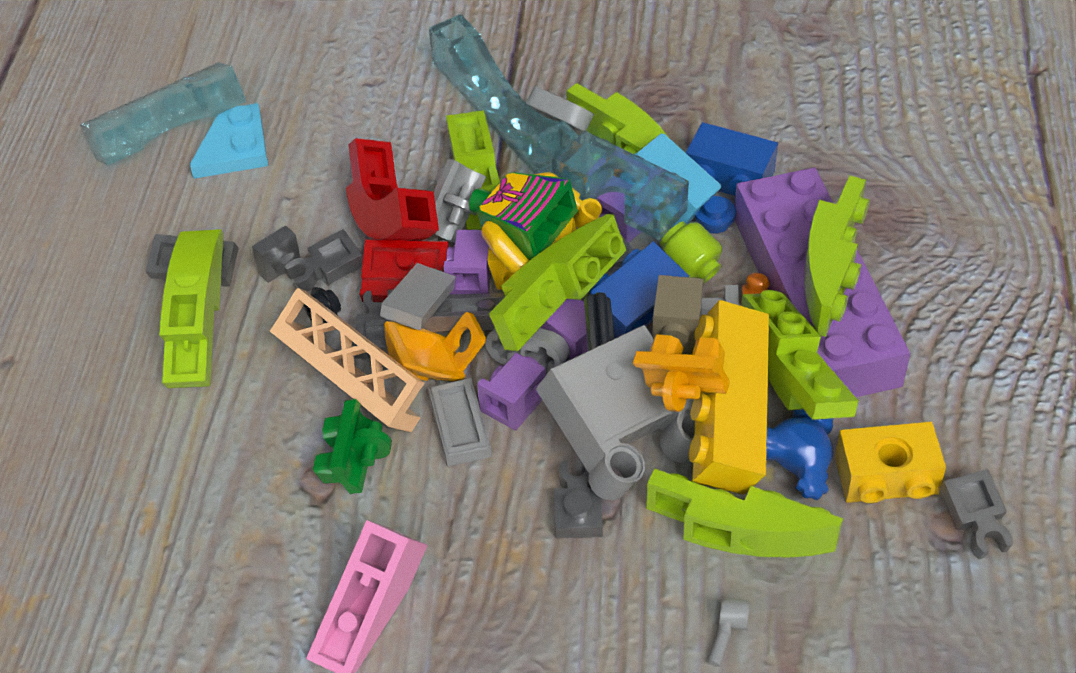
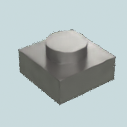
(275, 252)

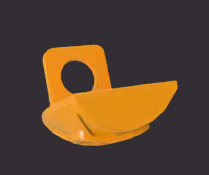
(432, 354)

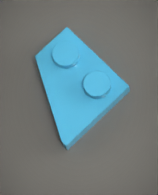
(232, 143)

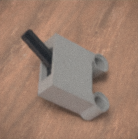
(607, 405)

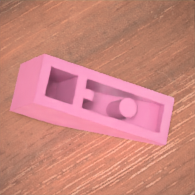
(366, 597)

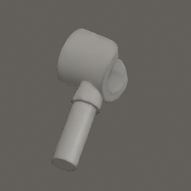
(733, 615)

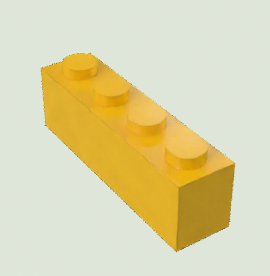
(733, 426)

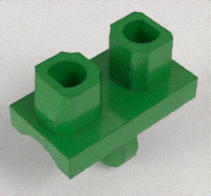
(356, 446)

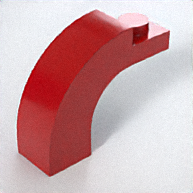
(379, 204)

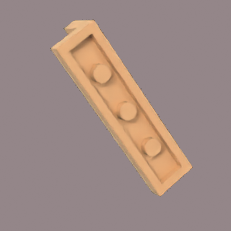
(340, 366)

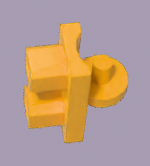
(682, 375)

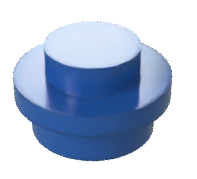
(716, 214)

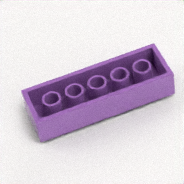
(776, 227)

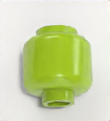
(693, 250)

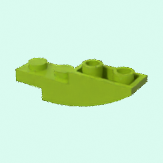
(616, 119)
(832, 255)
(556, 274)
(189, 308)
(793, 362)
(758, 526)

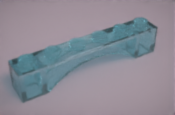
(468, 65)

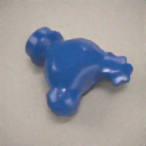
(804, 450)

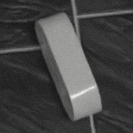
(559, 108)
(553, 342)

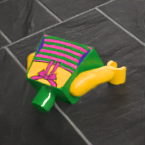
(528, 214)

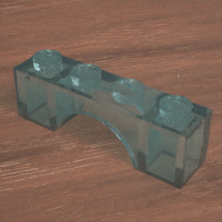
(139, 121)

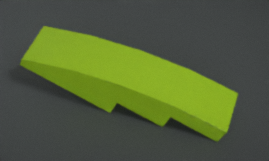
(474, 149)

